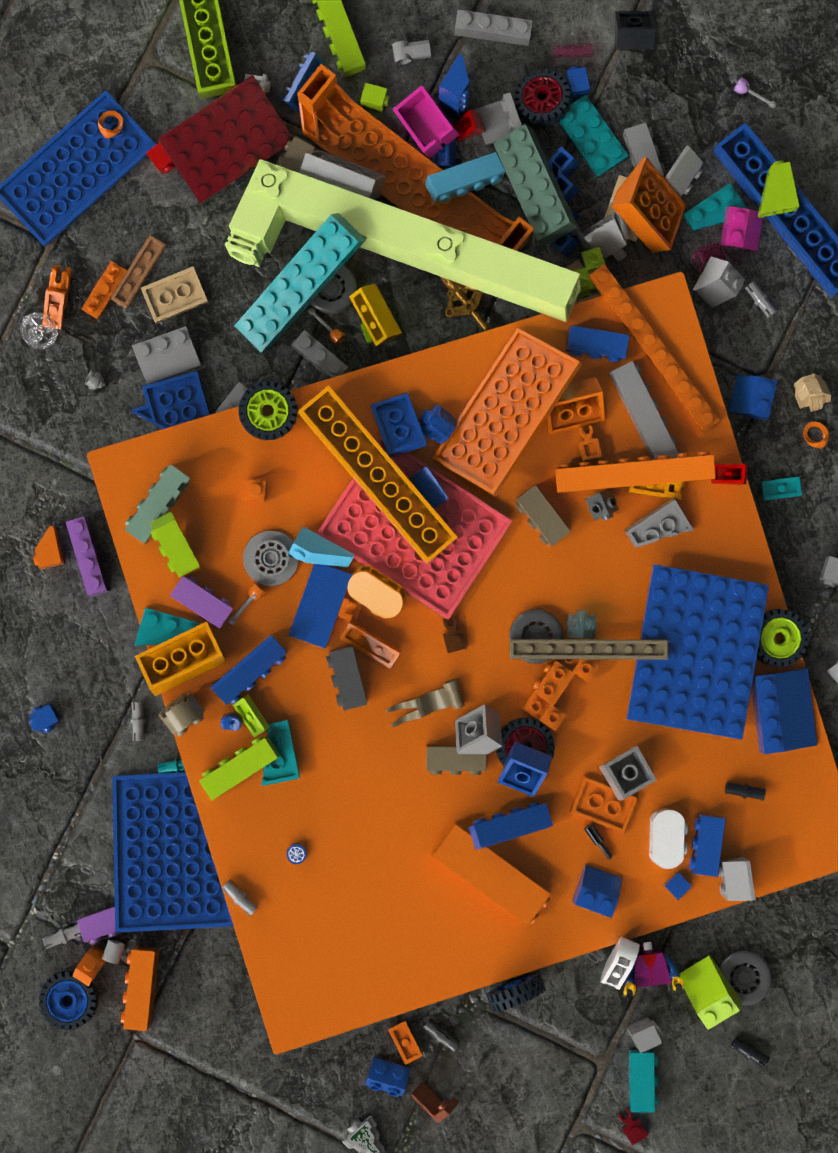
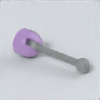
(743, 87)

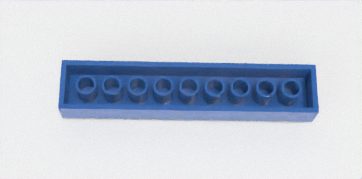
(802, 229)

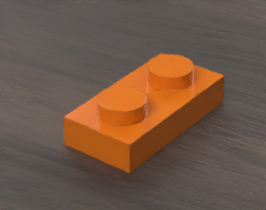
(405, 1042)

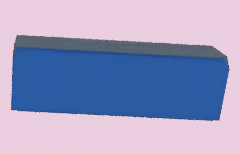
(447, 156)
(429, 487)

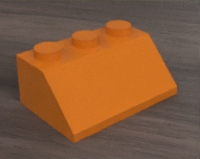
(577, 407)

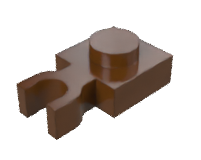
(454, 639)

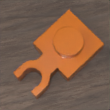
(589, 447)

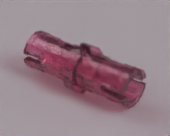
(572, 51)

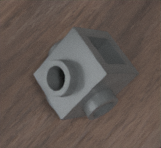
(602, 505)

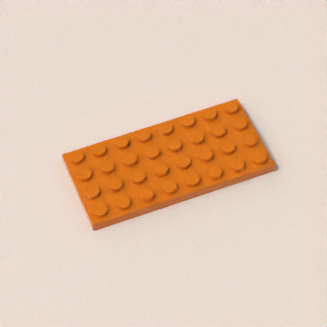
(507, 411)

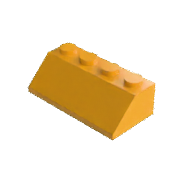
(180, 659)

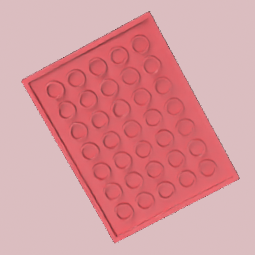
(441, 583)

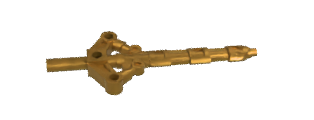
(469, 308)

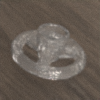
(34, 337)

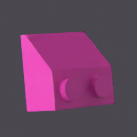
(741, 228)

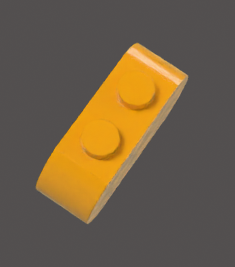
(376, 591)

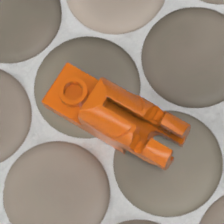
(57, 296)

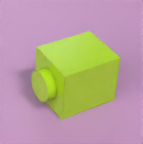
(374, 97)

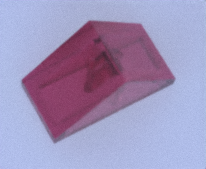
(702, 255)

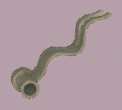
(430, 702)

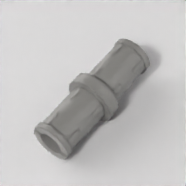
(761, 299)
(138, 721)
(239, 897)
(61, 936)

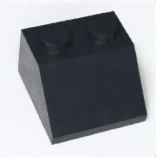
(634, 30)

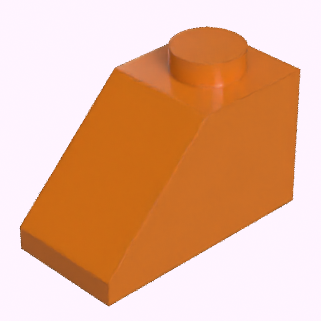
(49, 550)
(90, 965)

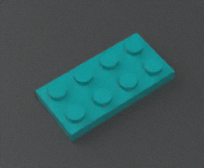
(592, 137)

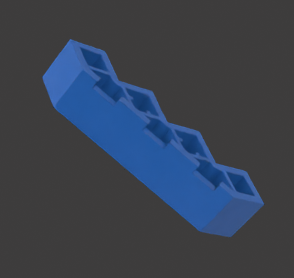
(563, 166)

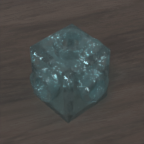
(581, 625)

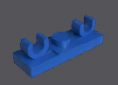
(307, 69)

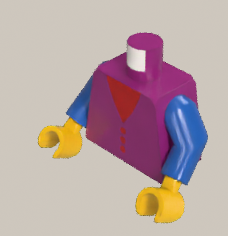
(652, 969)

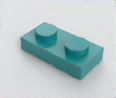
(781, 488)

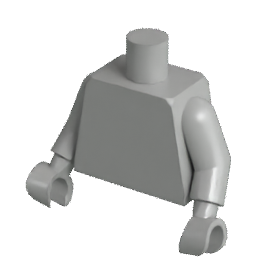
(608, 234)

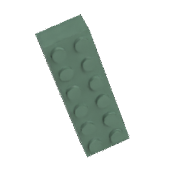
(535, 185)

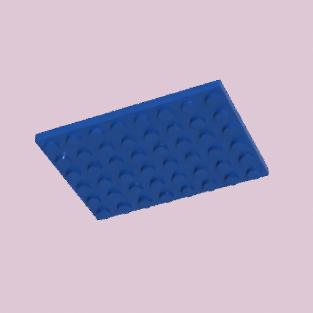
(712, 652)
(162, 858)

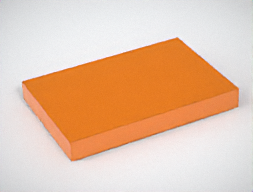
(599, 804)

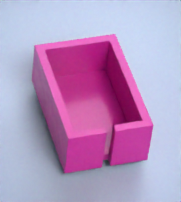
(426, 121)

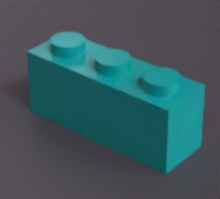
(642, 1081)

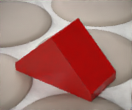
(469, 125)
(730, 474)

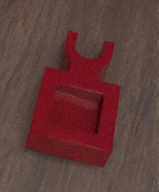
(633, 1129)

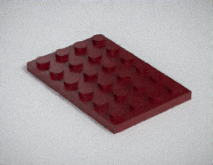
(225, 139)

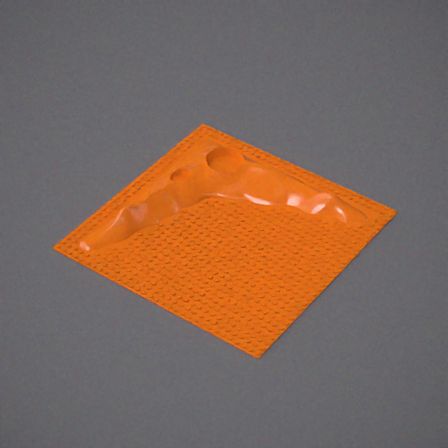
(370, 912)

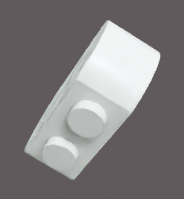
(667, 838)
(620, 963)

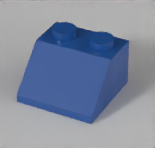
(753, 397)
(524, 769)
(597, 891)

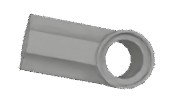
(406, 52)
(114, 951)

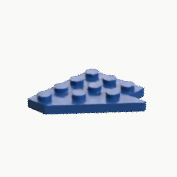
(173, 401)

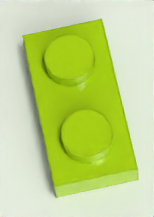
(251, 715)

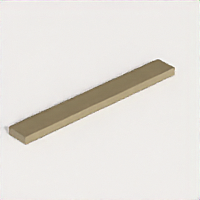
(588, 649)

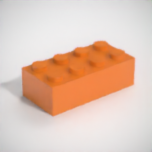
(141, 988)

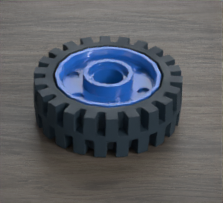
(516, 992)
(55, 1008)

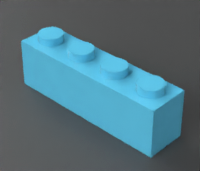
(465, 178)

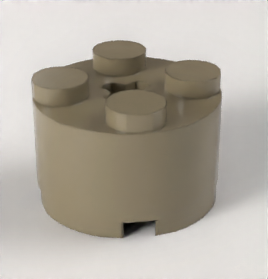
(182, 713)

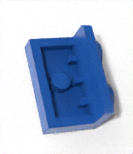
(388, 1077)

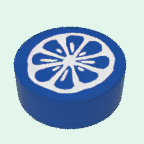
(296, 853)

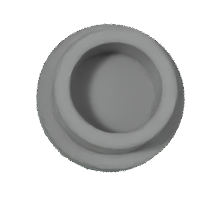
(94, 380)

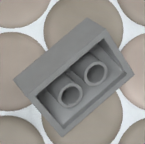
(166, 355)

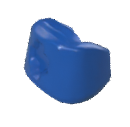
(230, 722)

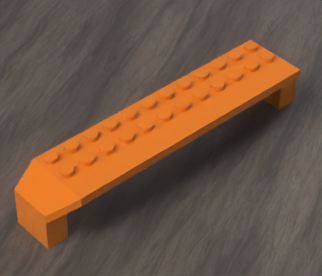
(353, 134)

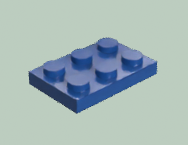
(398, 425)

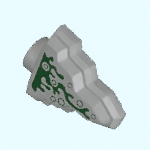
(364, 1136)

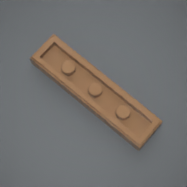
(138, 272)

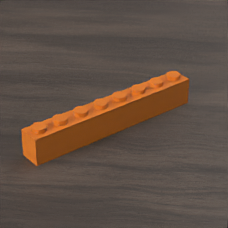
(636, 472)

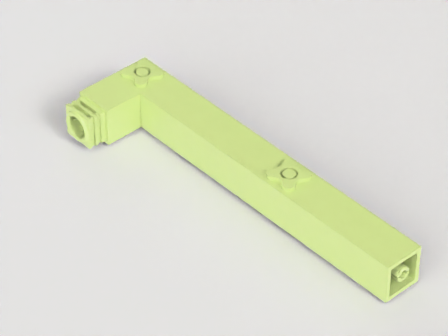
(286, 195)

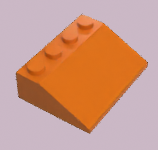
(650, 206)

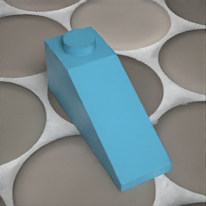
(317, 550)

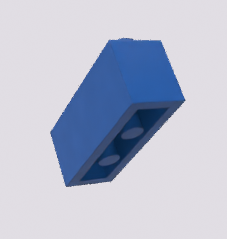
(597, 344)
(707, 845)

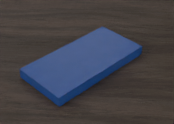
(320, 605)

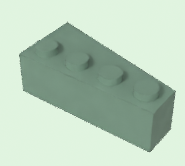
(158, 503)

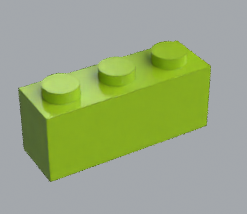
(173, 545)

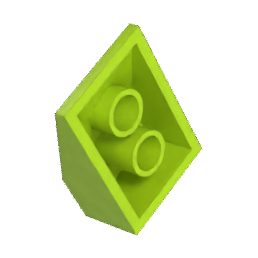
(710, 992)

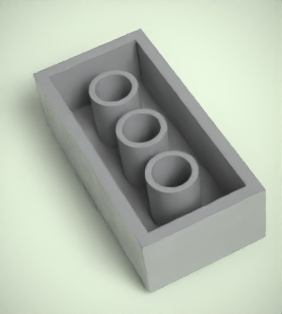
(342, 173)

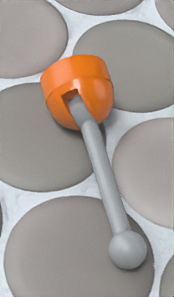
(336, 335)
(255, 593)

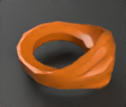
(106, 132)
(821, 444)

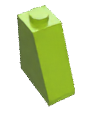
(779, 191)

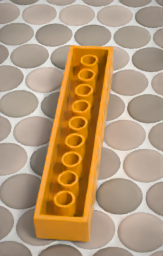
(377, 474)

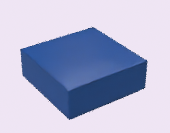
(677, 885)

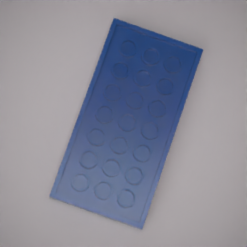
(74, 170)

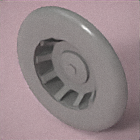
(269, 558)

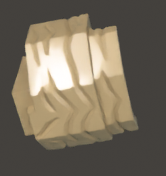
(812, 392)

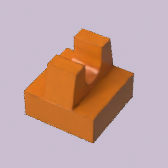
(349, 610)

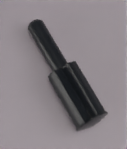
(597, 839)

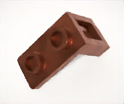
(432, 1104)

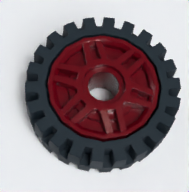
(547, 110)
(522, 731)

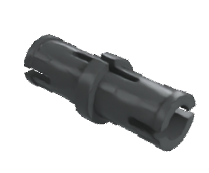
(441, 1035)

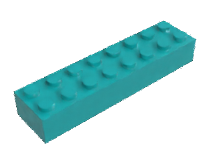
(300, 282)

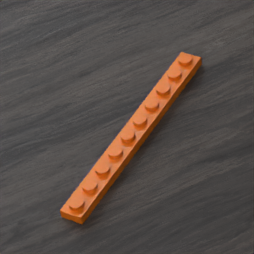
(653, 348)

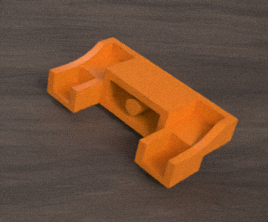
(552, 685)

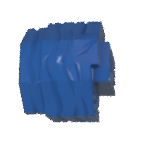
(437, 424)

